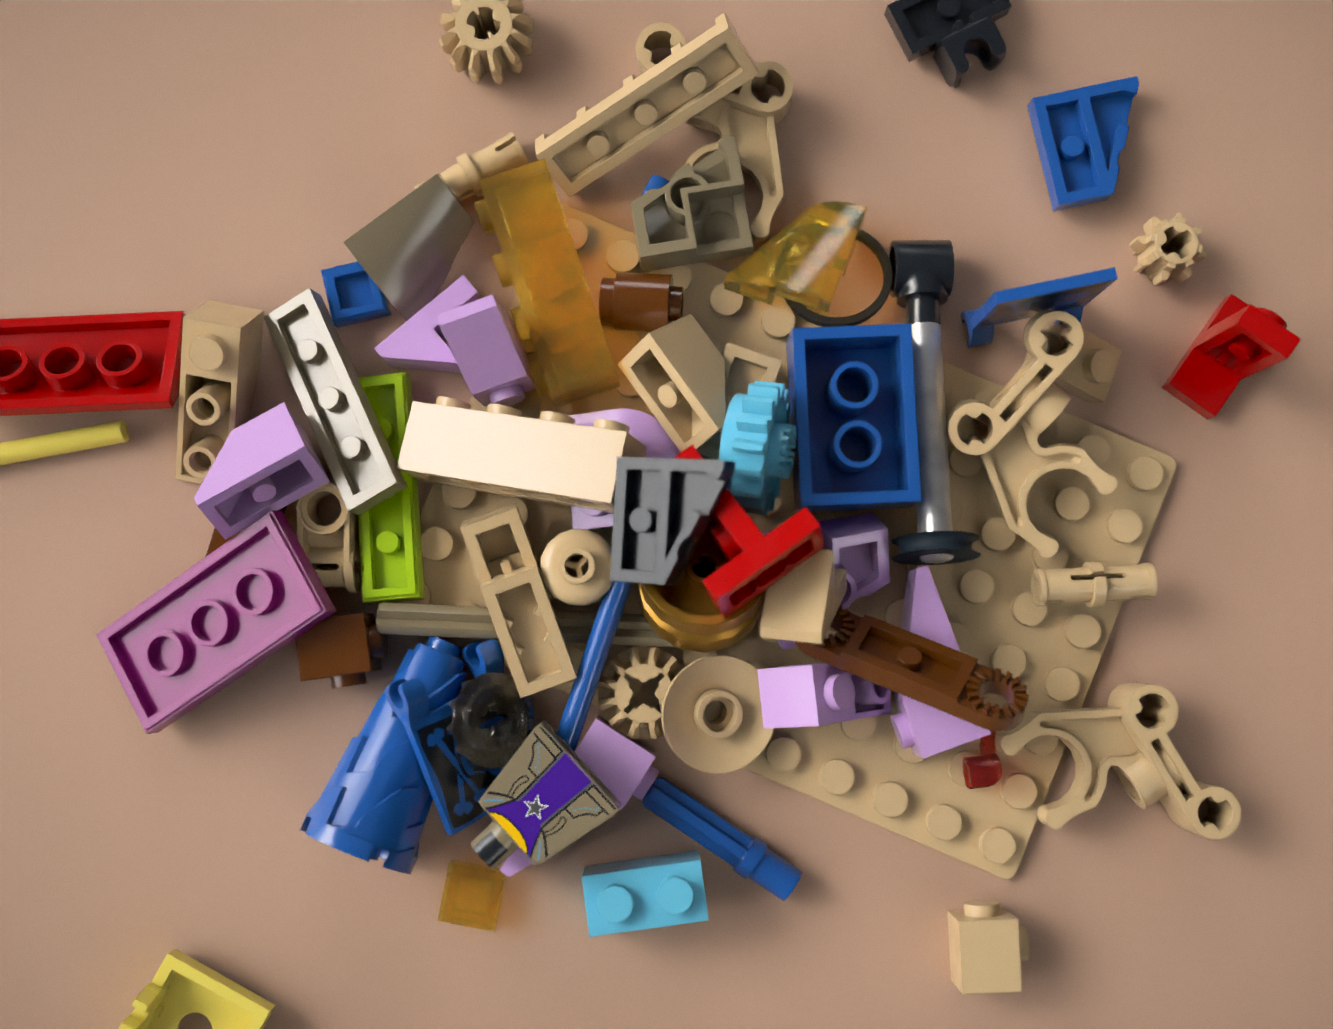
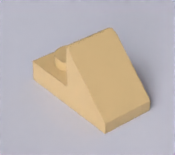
(804, 601)

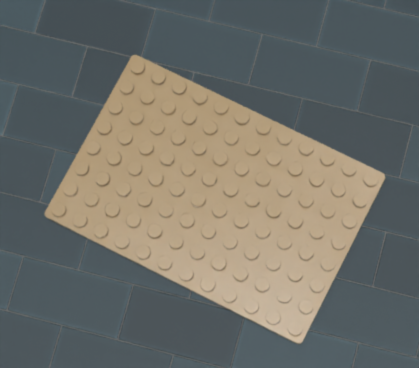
(986, 599)

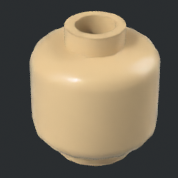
(585, 588)

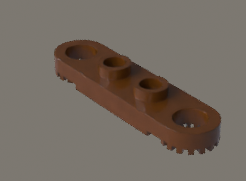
(920, 670)

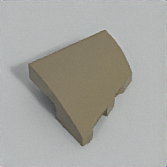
(413, 245)

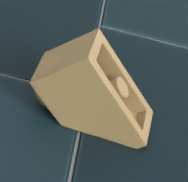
(680, 381)

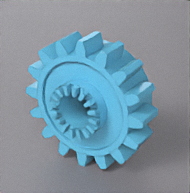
(759, 443)

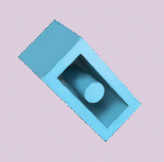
(644, 893)

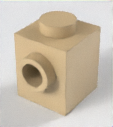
(986, 948)

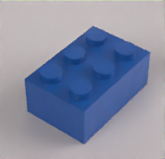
(853, 417)

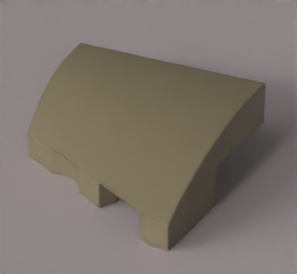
(695, 214)

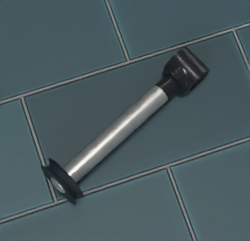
(921, 284)

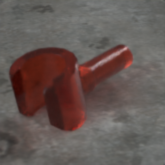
(985, 768)

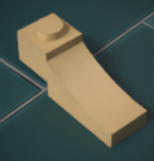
(518, 600)

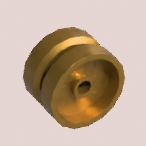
(685, 611)

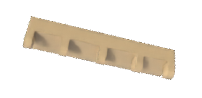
(647, 107)

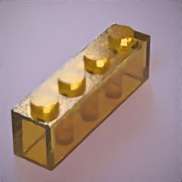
(549, 284)

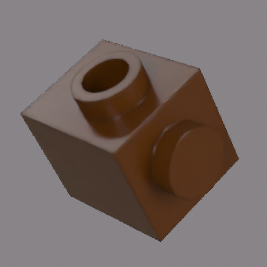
(341, 650)

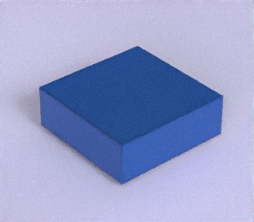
(353, 295)

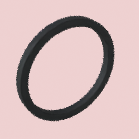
(825, 321)

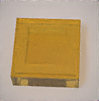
(472, 895)

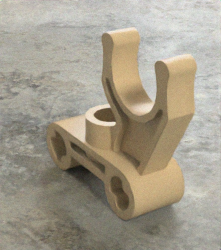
(738, 116)
(1016, 420)
(1140, 757)

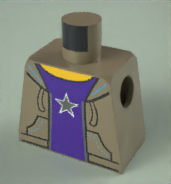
(542, 801)

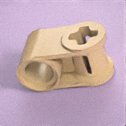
(330, 543)

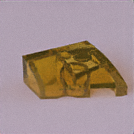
(803, 258)

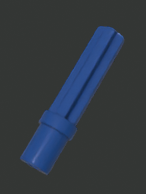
(746, 854)

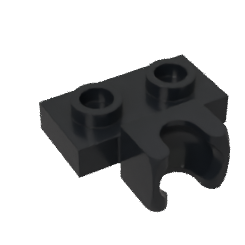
(951, 31)

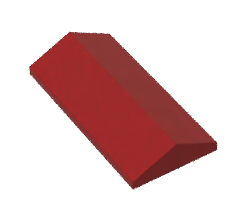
(90, 363)

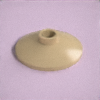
(735, 735)

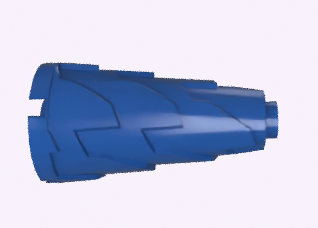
(378, 791)

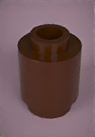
(640, 301)

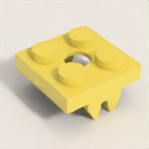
(191, 987)

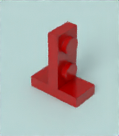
(1229, 348)
(756, 558)

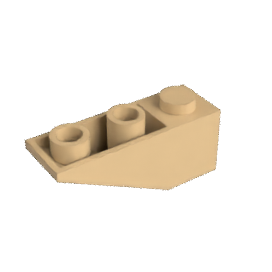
(216, 381)

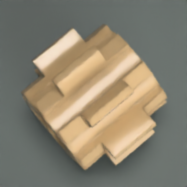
(1182, 240)

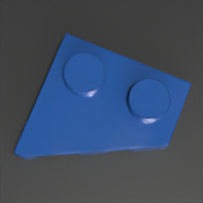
(1081, 140)

